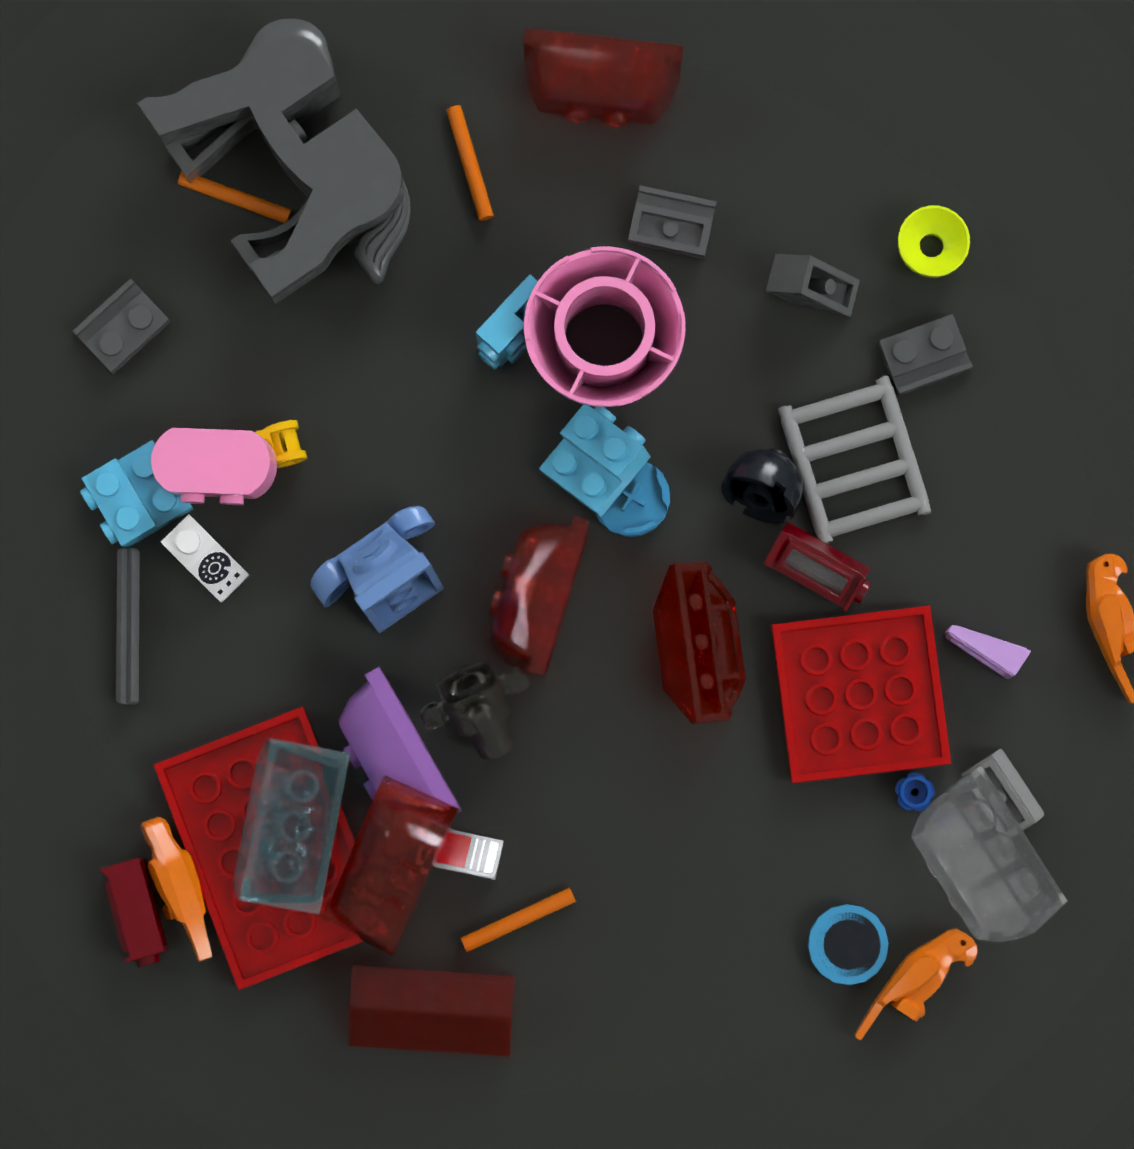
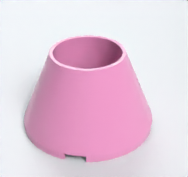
(610, 278)

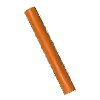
(469, 163)
(237, 198)
(518, 919)

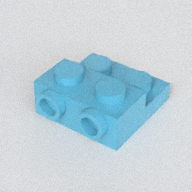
(503, 332)
(595, 458)
(131, 498)

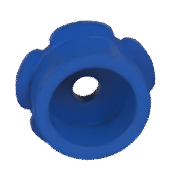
(924, 787)

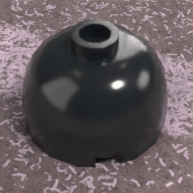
(765, 484)

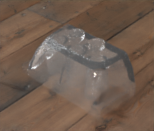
(986, 861)

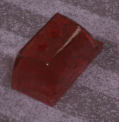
(600, 76)
(536, 594)
(390, 864)

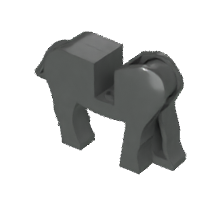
(344, 170)

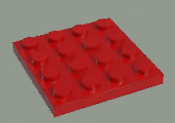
(861, 694)

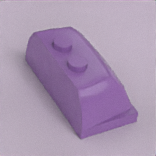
(387, 741)

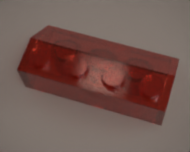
(431, 1010)

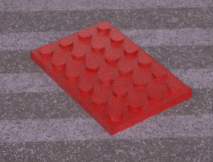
(209, 804)

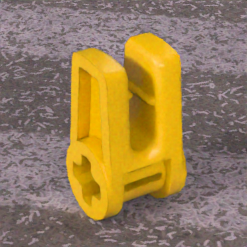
(275, 436)

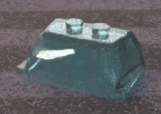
(290, 825)

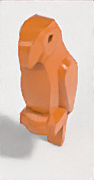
(1110, 615)
(177, 883)
(921, 976)

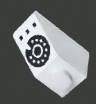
(205, 558)

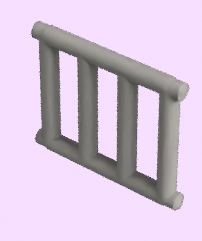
(893, 428)

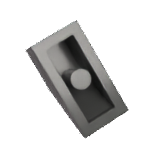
(812, 284)

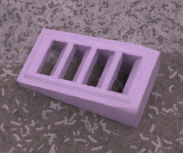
(996, 654)

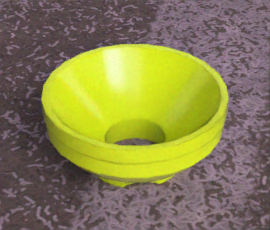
(940, 223)

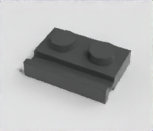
(672, 222)
(121, 326)
(925, 354)

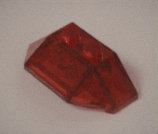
(698, 643)

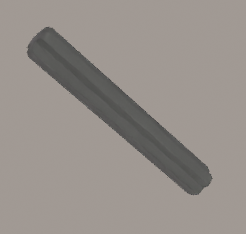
(127, 626)

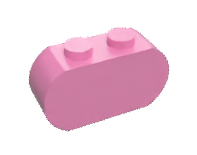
(213, 464)

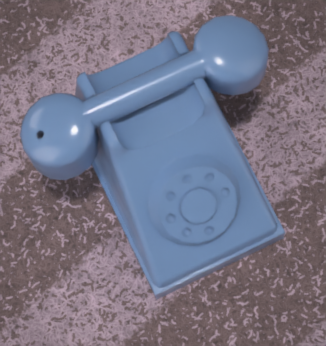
(382, 570)

